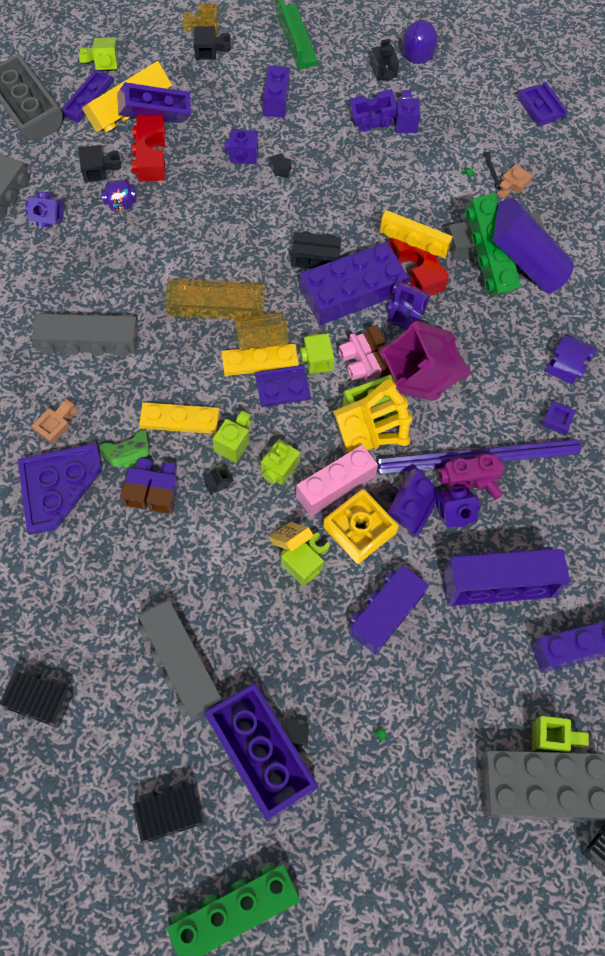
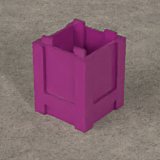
(425, 361)

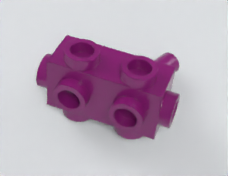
(479, 473)

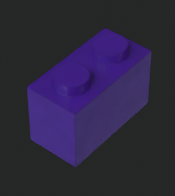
(276, 91)

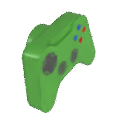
(127, 452)

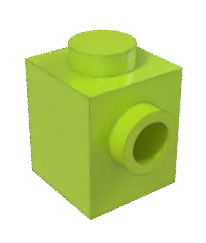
(317, 353)

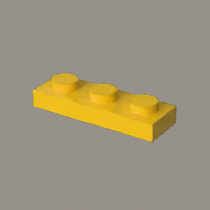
(415, 234)
(259, 360)
(179, 418)

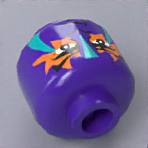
(119, 195)

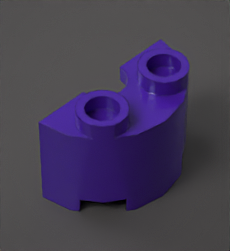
(375, 111)
(408, 305)
(570, 359)

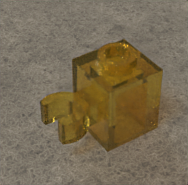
(206, 15)

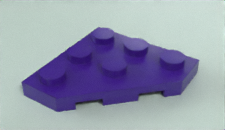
(55, 484)

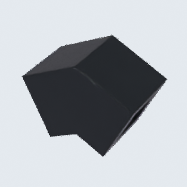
(279, 165)
(218, 479)
(297, 733)

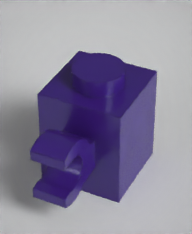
(407, 113)

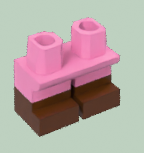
(366, 353)

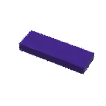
(91, 89)

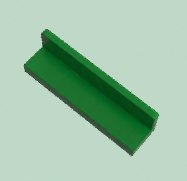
(296, 35)

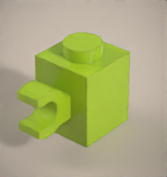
(103, 53)
(233, 437)
(280, 463)
(305, 560)
(555, 736)

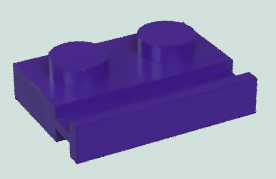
(542, 104)
(282, 386)
(414, 502)

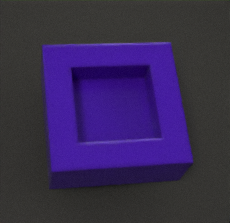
(558, 418)

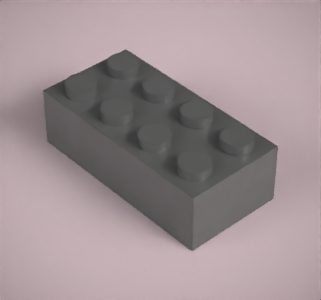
(543, 785)

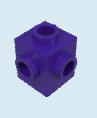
(242, 146)
(44, 209)
(458, 507)

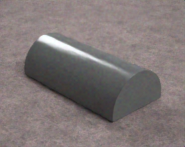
(27, 100)

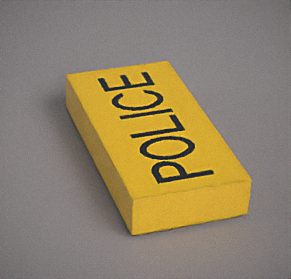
(291, 536)

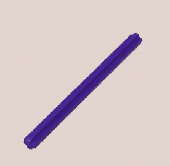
(506, 453)

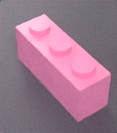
(336, 480)

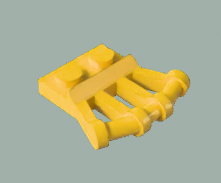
(357, 422)

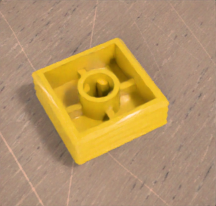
(360, 510)

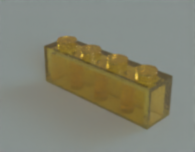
(214, 299)

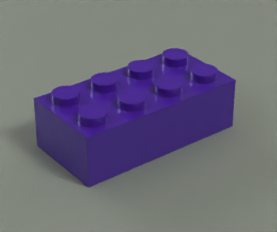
(351, 283)
(505, 576)

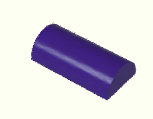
(531, 246)
(261, 752)

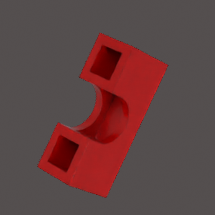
(149, 162)
(429, 275)

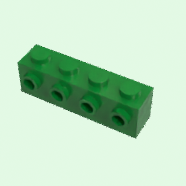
(497, 267)
(234, 913)

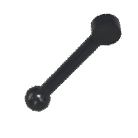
(487, 156)

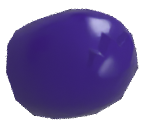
(419, 42)

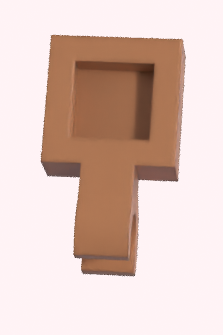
(514, 179)
(53, 424)

